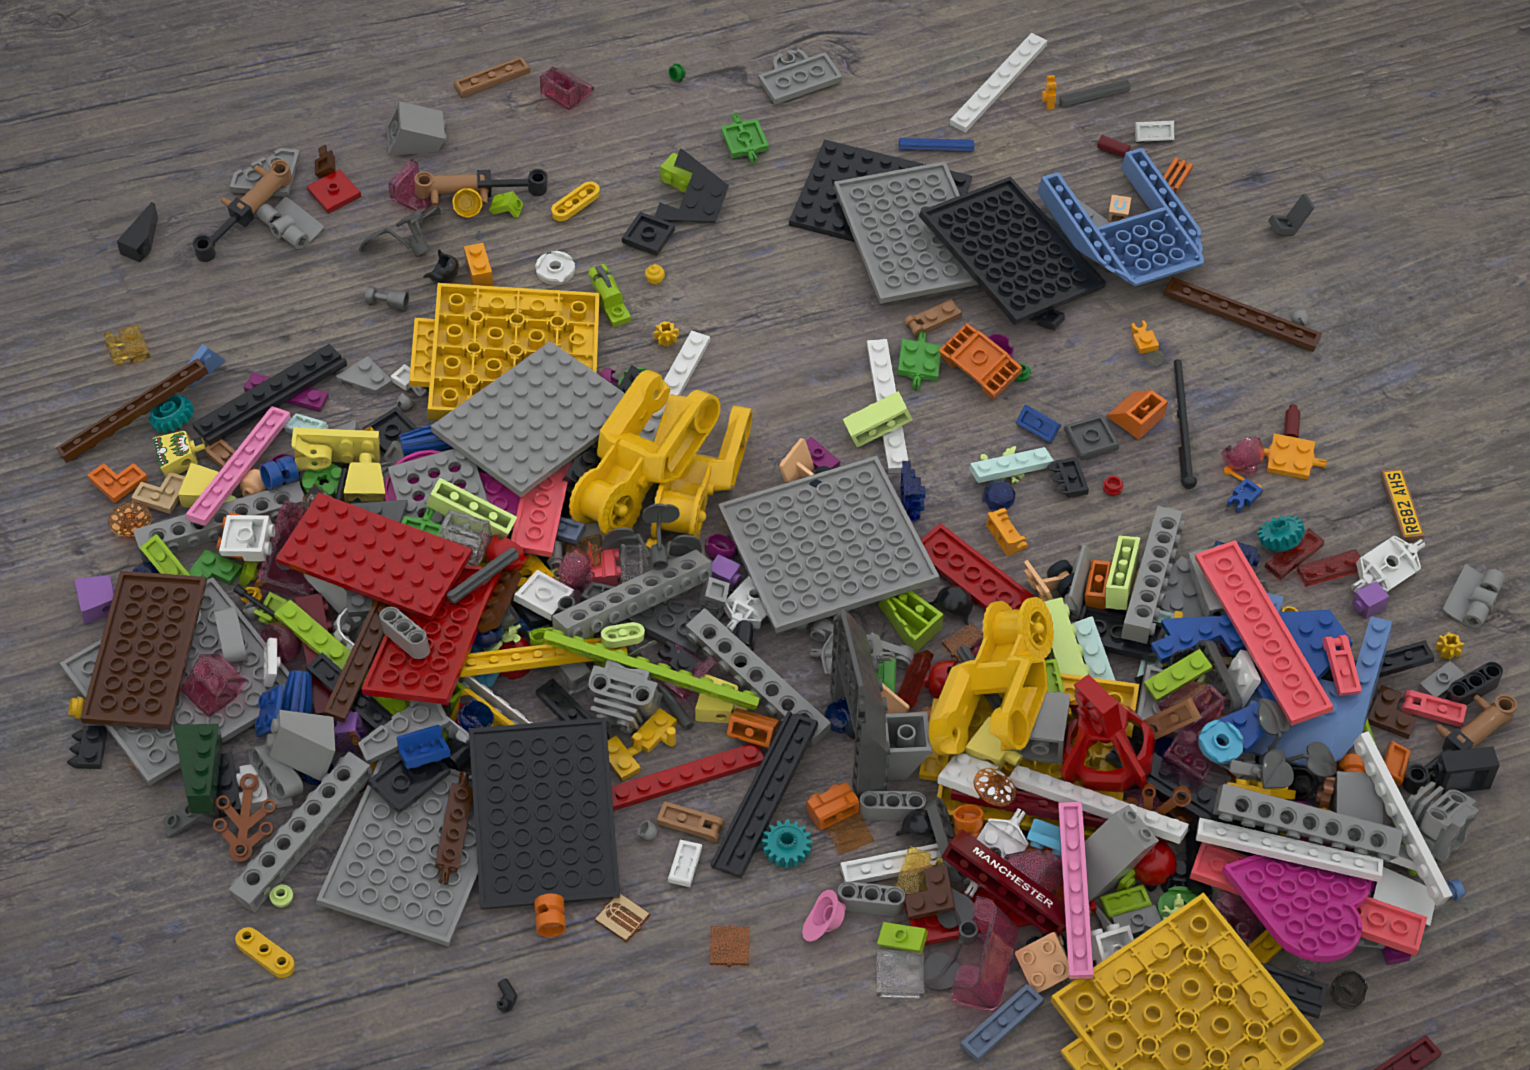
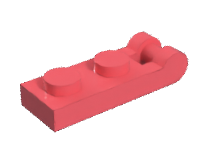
(1342, 665)
(1433, 708)

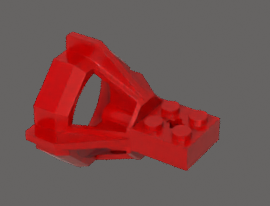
(1104, 720)

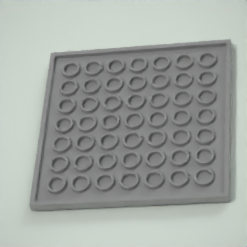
(827, 544)
(154, 749)

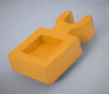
(1048, 95)
(1144, 340)

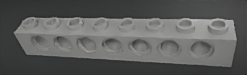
(183, 534)
(1152, 574)
(633, 596)
(706, 623)
(1388, 837)
(300, 843)

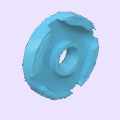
(1216, 752)

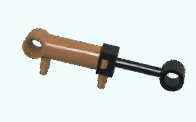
(432, 186)
(243, 209)
(1465, 738)

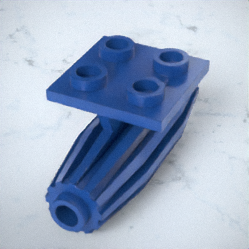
(421, 440)
(296, 697)

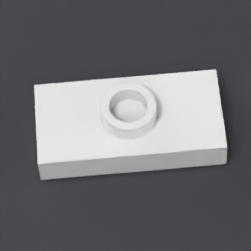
(1154, 131)
(271, 662)
(685, 863)

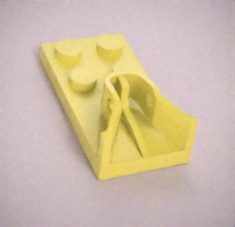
(332, 446)

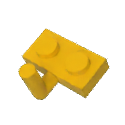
(657, 729)
(622, 759)

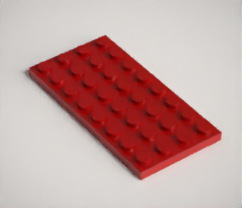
(374, 556)
(450, 640)

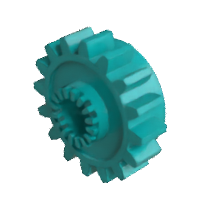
(171, 414)
(1281, 533)
(787, 855)

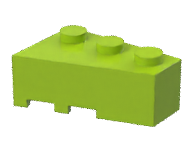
(912, 618)

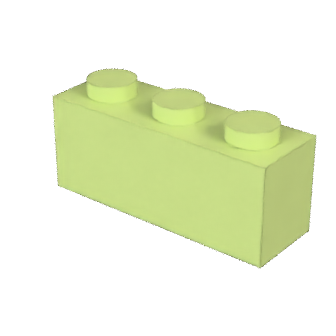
(877, 419)

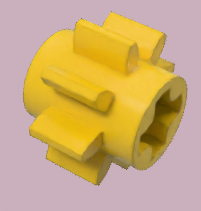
(666, 334)
(1449, 646)

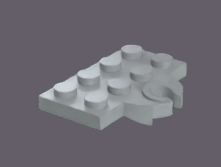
(798, 76)

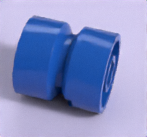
(277, 473)

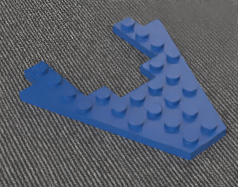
(1305, 627)

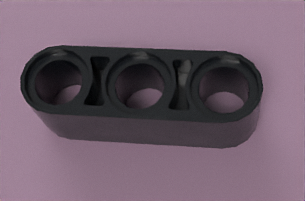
(1476, 682)

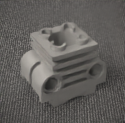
(623, 695)
(1442, 819)

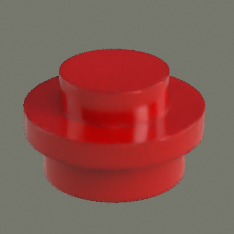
(1112, 485)

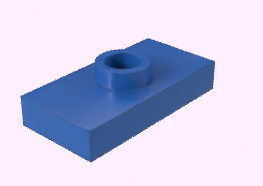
(1038, 423)

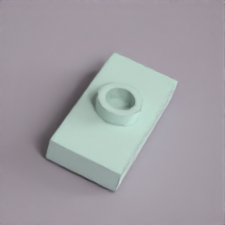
(302, 421)

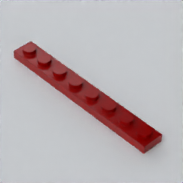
(686, 775)

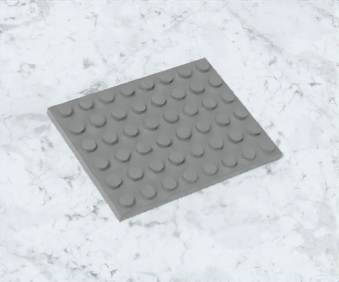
(894, 242)
(531, 418)
(389, 863)

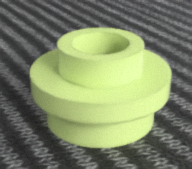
(284, 900)

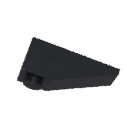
(138, 238)

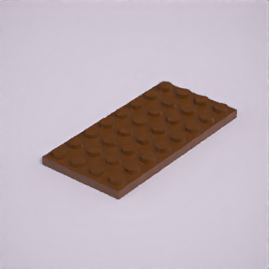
(144, 650)

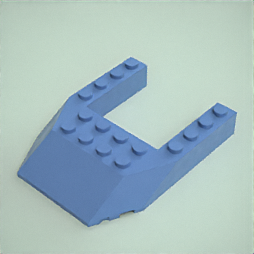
(1138, 246)
(1349, 713)

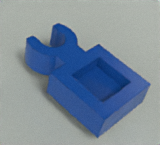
(1245, 493)

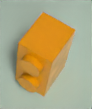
(478, 265)

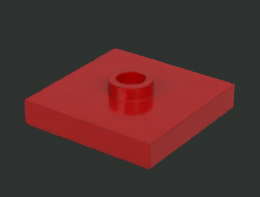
(333, 191)

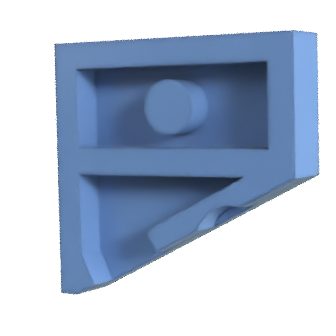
(209, 359)

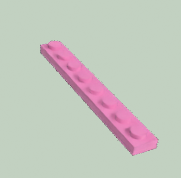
(238, 466)
(1075, 891)

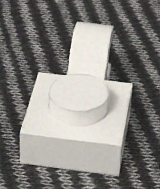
(401, 379)

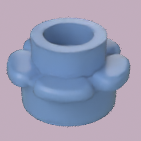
(1456, 889)

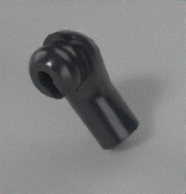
(509, 996)

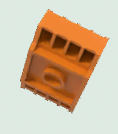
(981, 360)

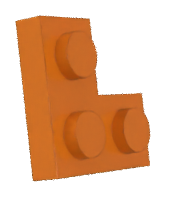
(117, 485)

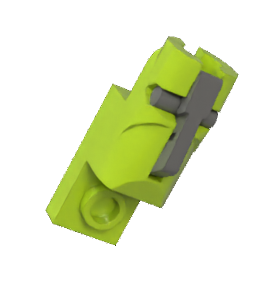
(609, 296)

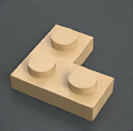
(160, 498)

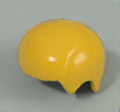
(467, 202)

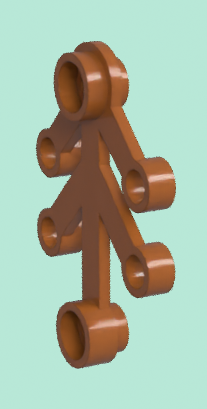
(1174, 801)
(244, 820)

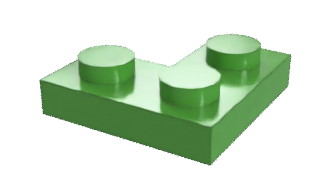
(216, 566)

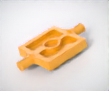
(1292, 457)

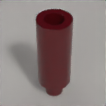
(1113, 146)
(1292, 421)

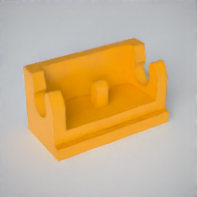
(1005, 532)

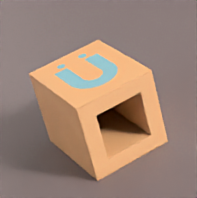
(1119, 208)

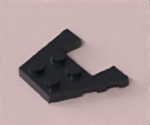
(703, 195)

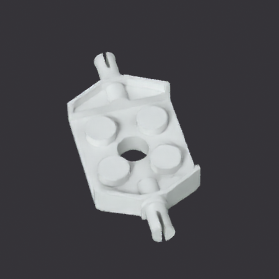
(1374, 566)
(742, 606)
(1002, 836)

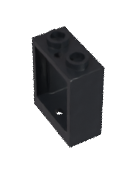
(1466, 769)

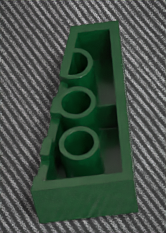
(199, 757)

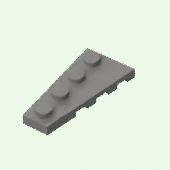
(415, 717)

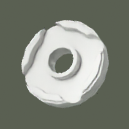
(557, 276)

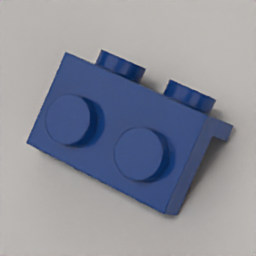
(422, 747)

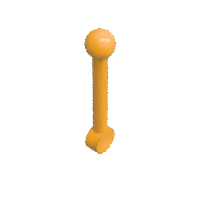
(1227, 471)

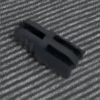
(746, 633)

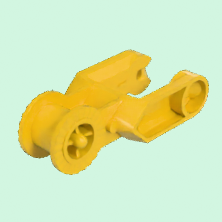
(631, 463)
(704, 472)
(1006, 662)

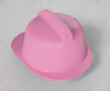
(825, 916)

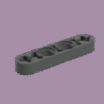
(1233, 699)
(943, 832)

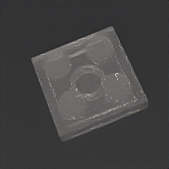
(899, 974)

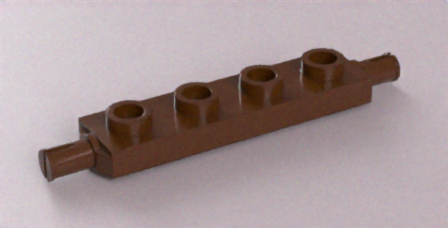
(454, 828)

